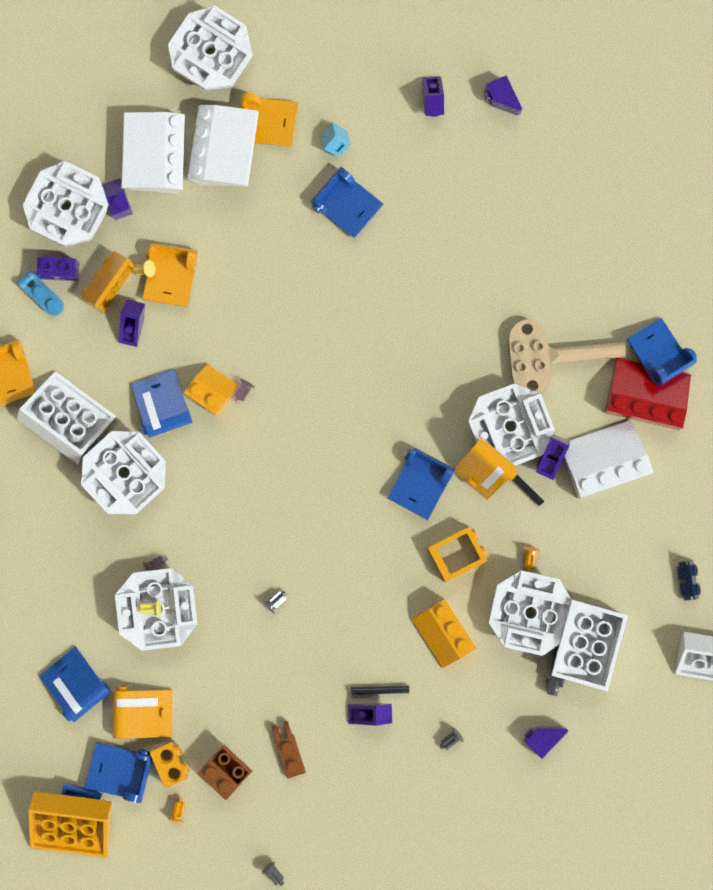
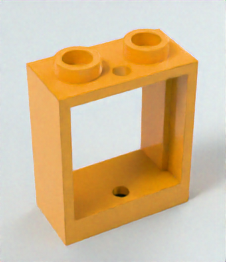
(472, 535)

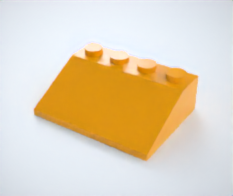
(70, 824)

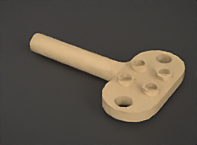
(533, 356)

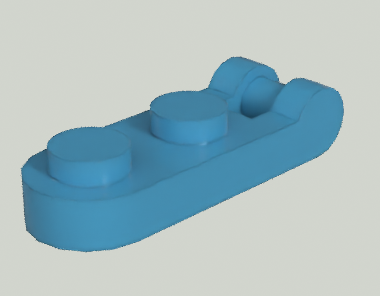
(42, 294)

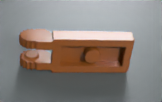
(289, 752)

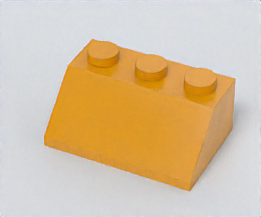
(107, 281)
(444, 633)

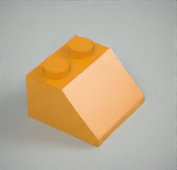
(211, 389)

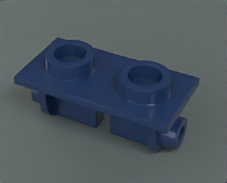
(689, 573)

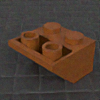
(224, 772)

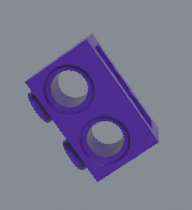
(58, 269)
(552, 457)

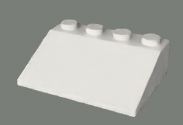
(222, 146)
(153, 152)
(65, 417)
(606, 459)
(589, 645)

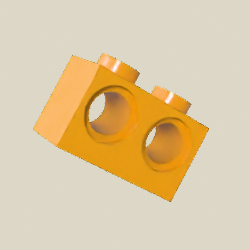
(164, 765)

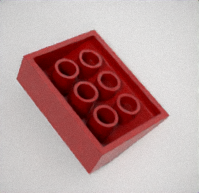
(640, 399)

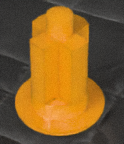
(530, 557)
(177, 812)

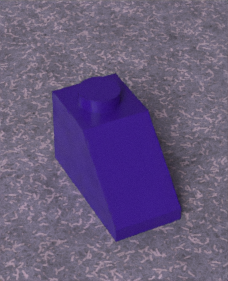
(433, 96)
(502, 96)
(117, 199)
(131, 322)
(370, 714)
(544, 738)

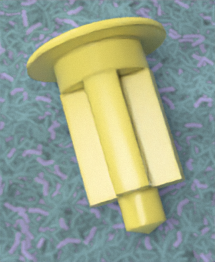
(147, 268)
(150, 608)

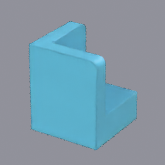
(335, 139)

